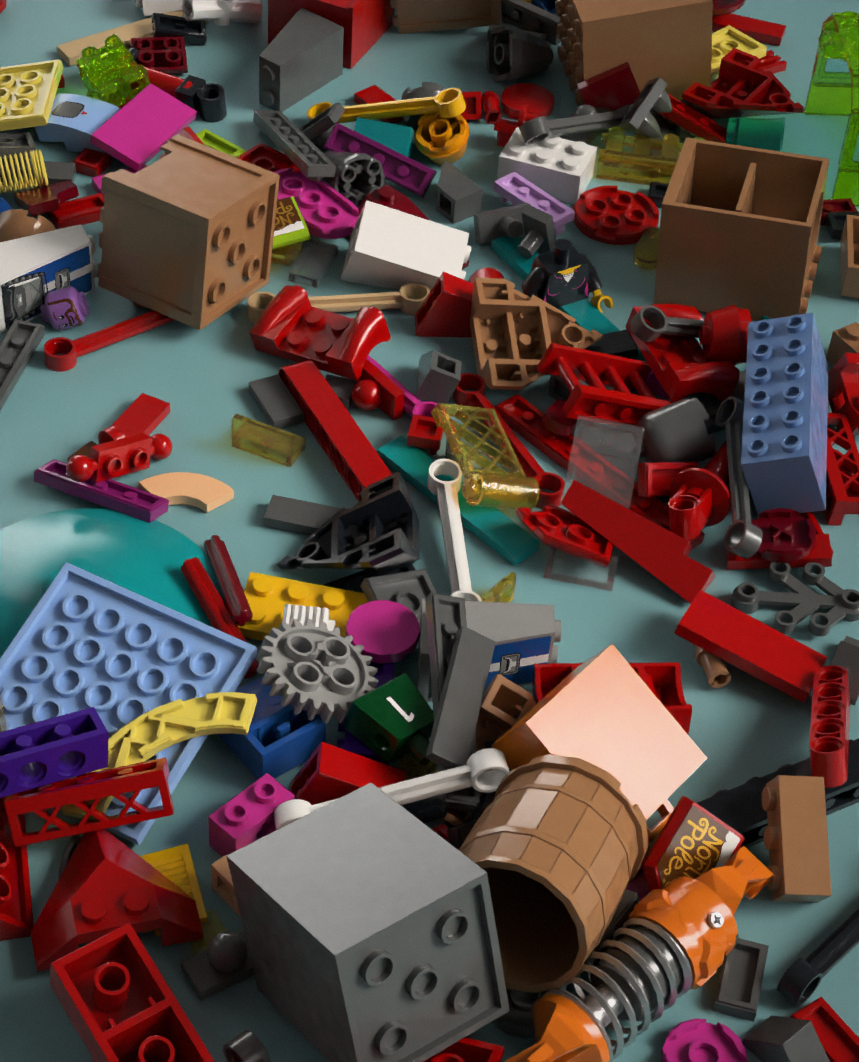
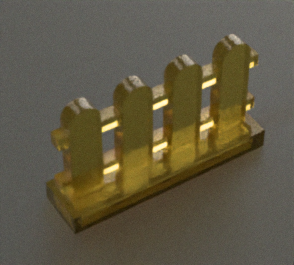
(640, 165)

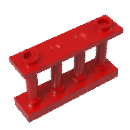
(600, 369)

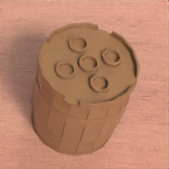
(556, 865)

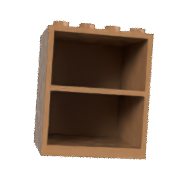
(652, 35)

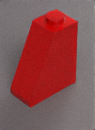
(446, 309)
(337, 772)

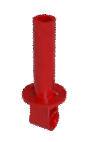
(700, 496)

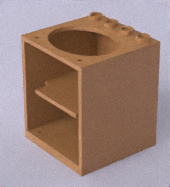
(740, 229)

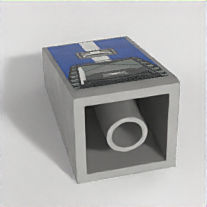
(521, 634)

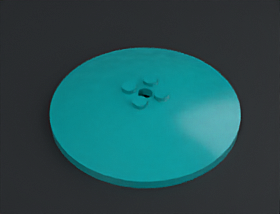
(100, 541)

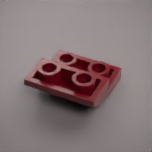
(162, 53)

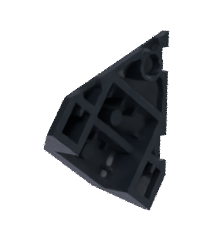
(371, 535)

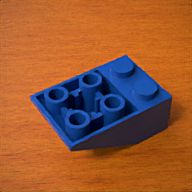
(276, 735)

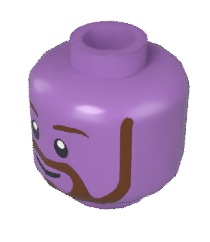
(65, 308)

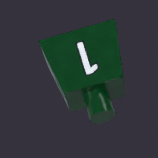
(393, 720)

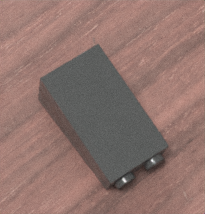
(300, 60)

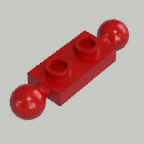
(119, 457)

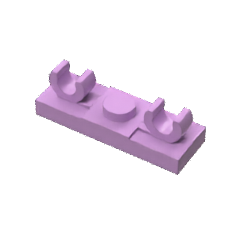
(519, 191)

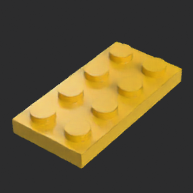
(270, 594)

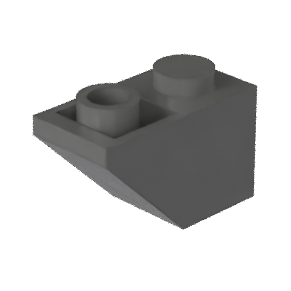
(457, 195)
(437, 377)

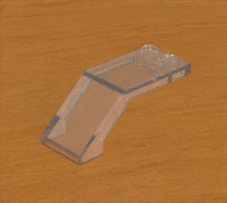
(607, 461)

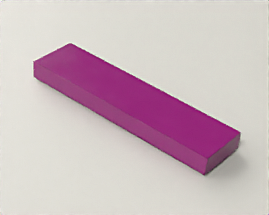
(396, 167)
(104, 493)

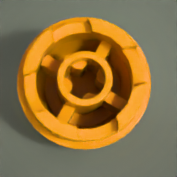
(442, 137)

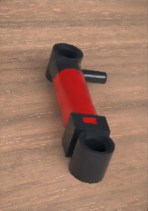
(192, 91)

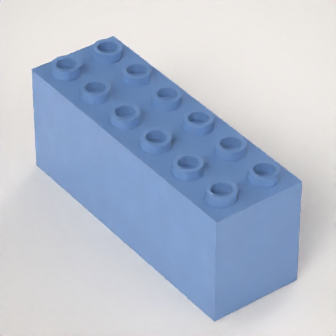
(785, 415)

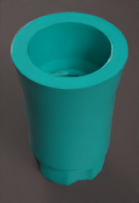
(756, 133)

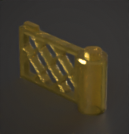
(493, 485)

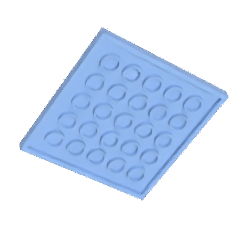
(123, 657)

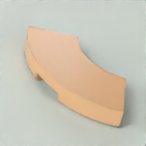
(189, 489)

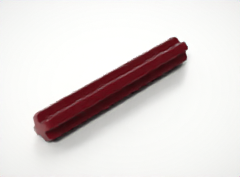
(228, 580)

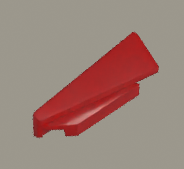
(642, 540)

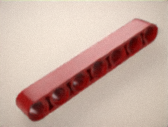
(334, 427)

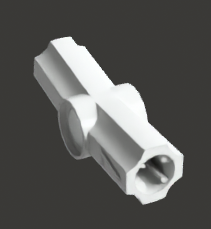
(222, 11)

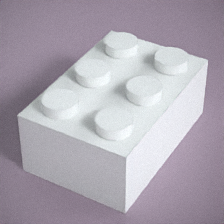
(553, 165)

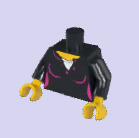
(564, 277)

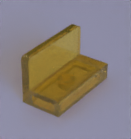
(266, 440)

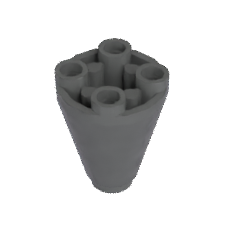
(355, 175)

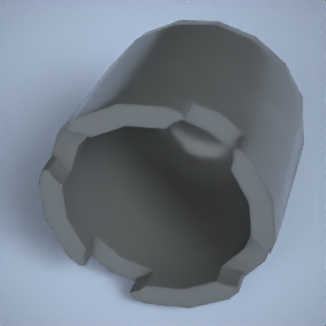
(676, 433)

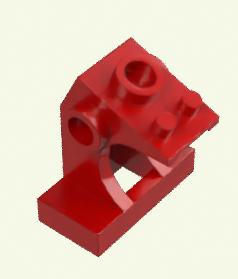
(844, 389)

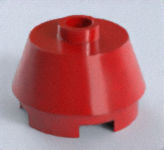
(725, 334)

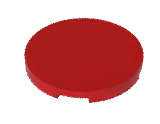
(615, 215)

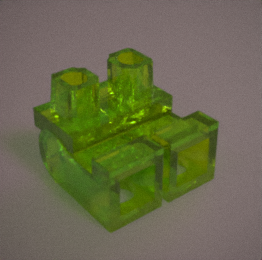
(111, 71)

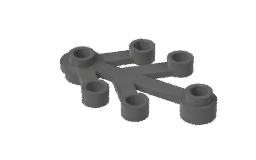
(843, 603)

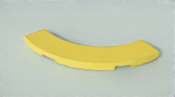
(170, 725)

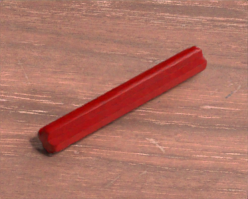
(213, 603)

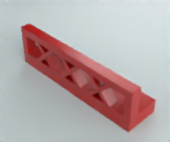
(836, 481)
(88, 787)

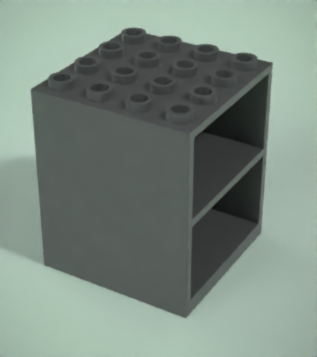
(370, 931)

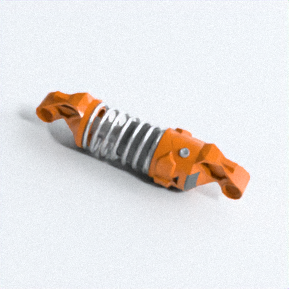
(663, 950)

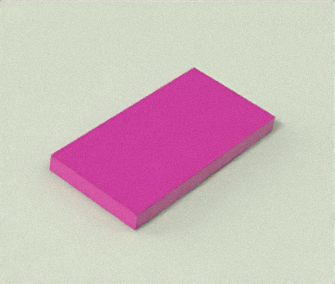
(142, 127)

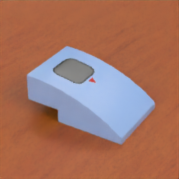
(74, 120)

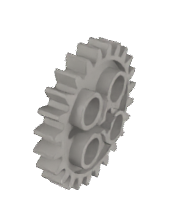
(315, 669)

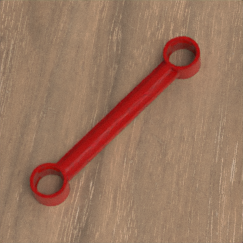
(97, 340)
(529, 465)

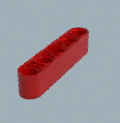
(830, 725)

